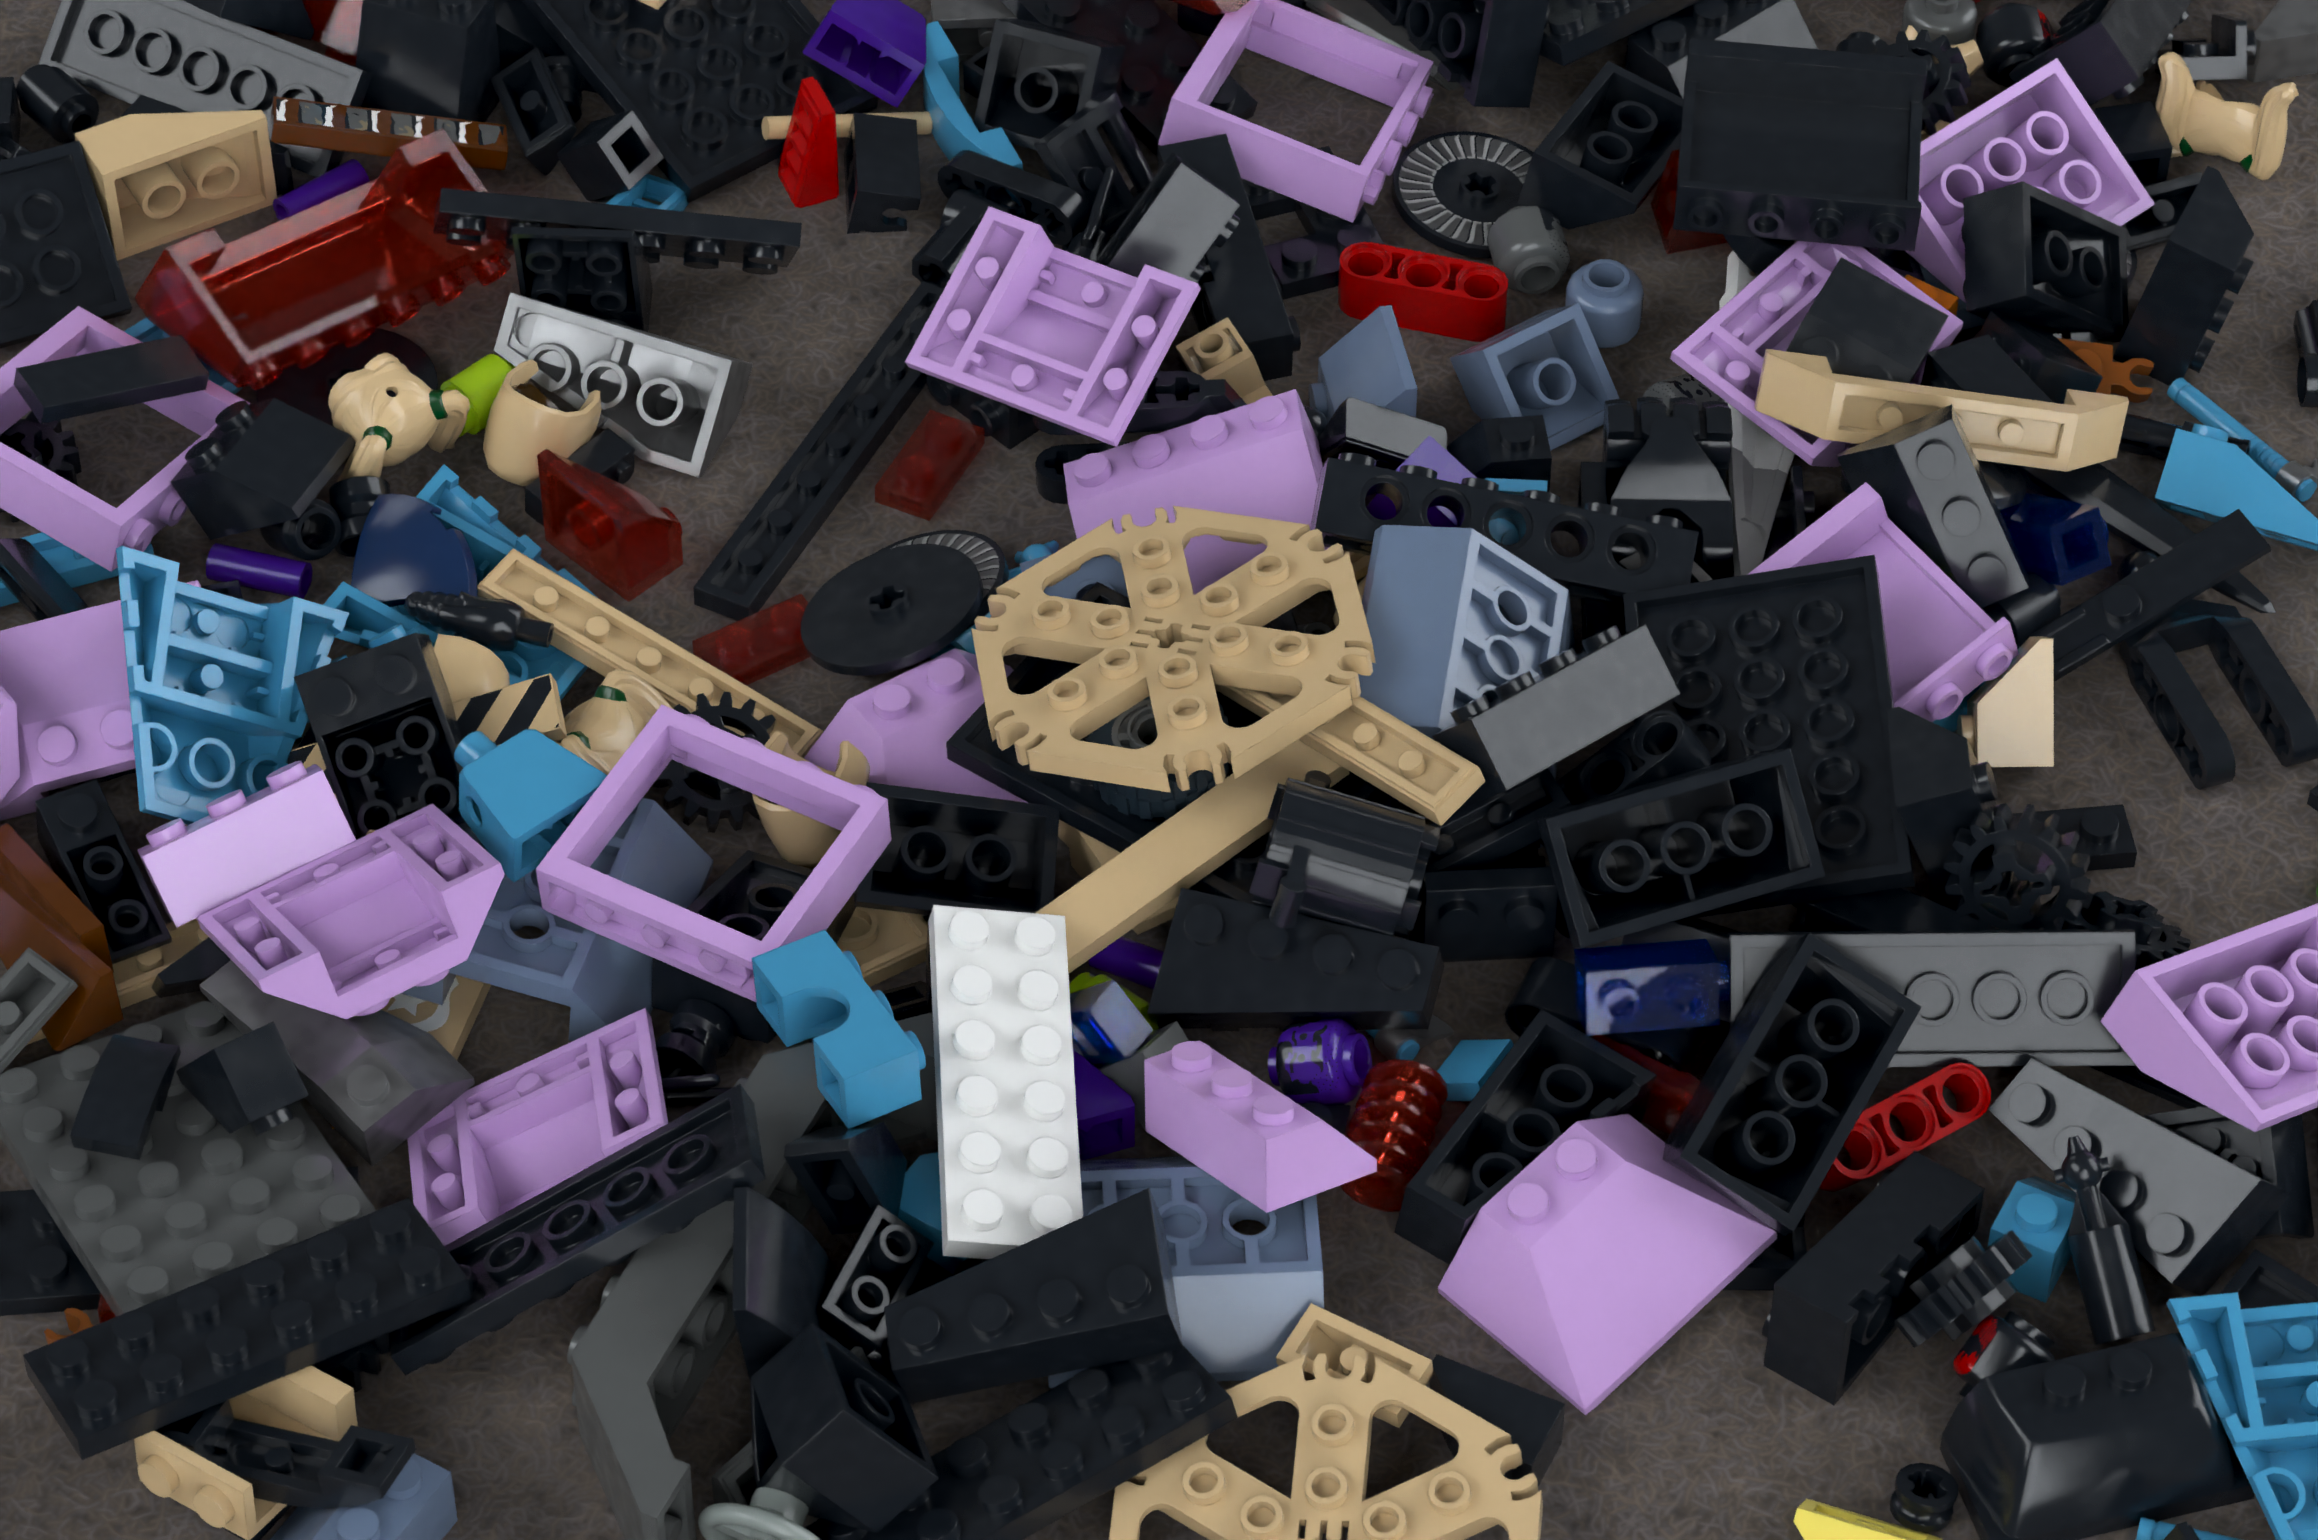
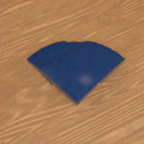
(410, 551)

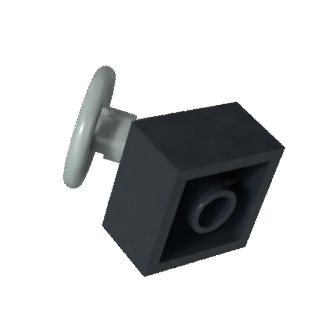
(825, 1445)

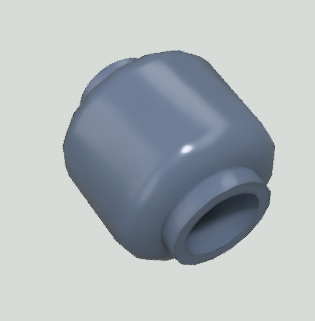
(1609, 299)

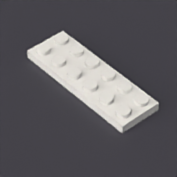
(1003, 1078)

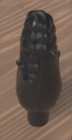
(483, 620)

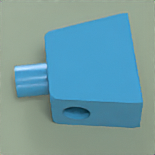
(521, 795)

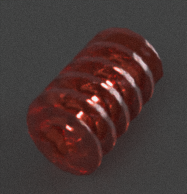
(1395, 1126)

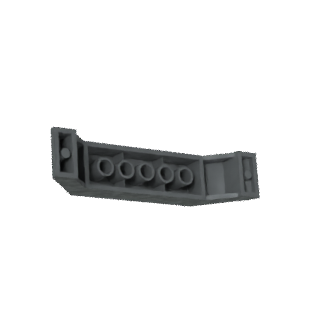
(673, 1305)

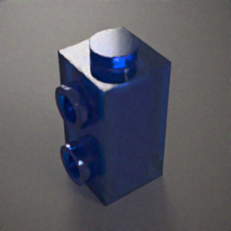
(2058, 537)
(1649, 986)

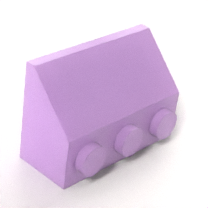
(244, 842)
(1244, 1129)

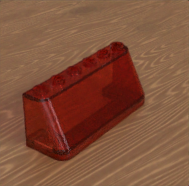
(322, 272)

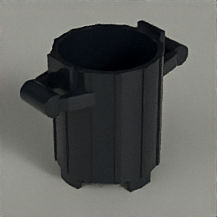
(1342, 859)

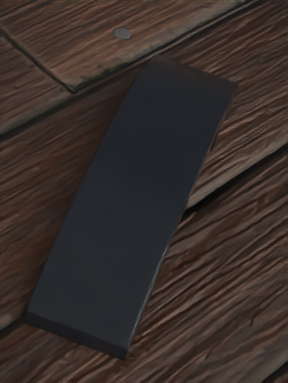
(294, 1465)

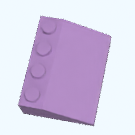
(2029, 134)
(1237, 462)
(2231, 1021)

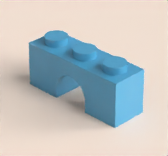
(860, 1051)

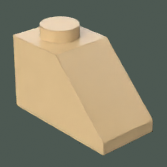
(2013, 715)

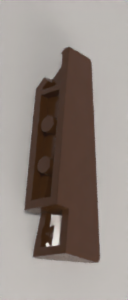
(56, 924)

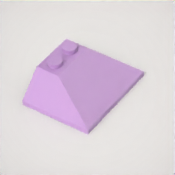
(1765, 315)
(1051, 328)
(69, 701)
(907, 724)
(364, 917)
(536, 1126)
(1598, 1257)

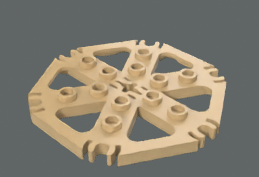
(1173, 650)
(1333, 1470)

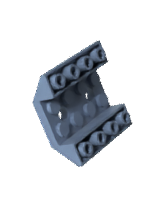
(1440, 624)
(569, 962)
(1231, 1289)

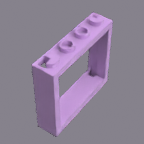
(1325, 52)
(64, 508)
(675, 933)

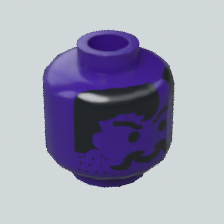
(1320, 1061)

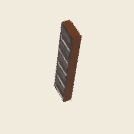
(381, 131)

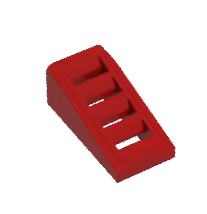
(810, 149)

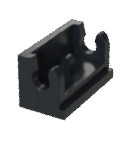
(880, 172)

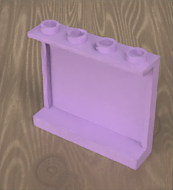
(1934, 631)

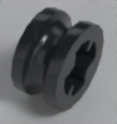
(1918, 1512)

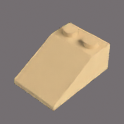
(177, 173)

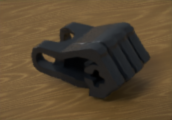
(1672, 468)

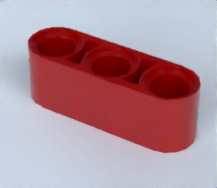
(1424, 289)
(1923, 1118)

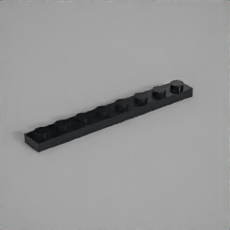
(819, 469)

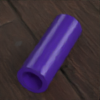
(322, 188)
(259, 570)
(1129, 961)

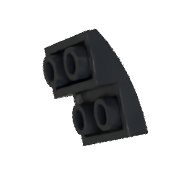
(879, 1270)

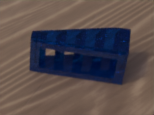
(1106, 1024)

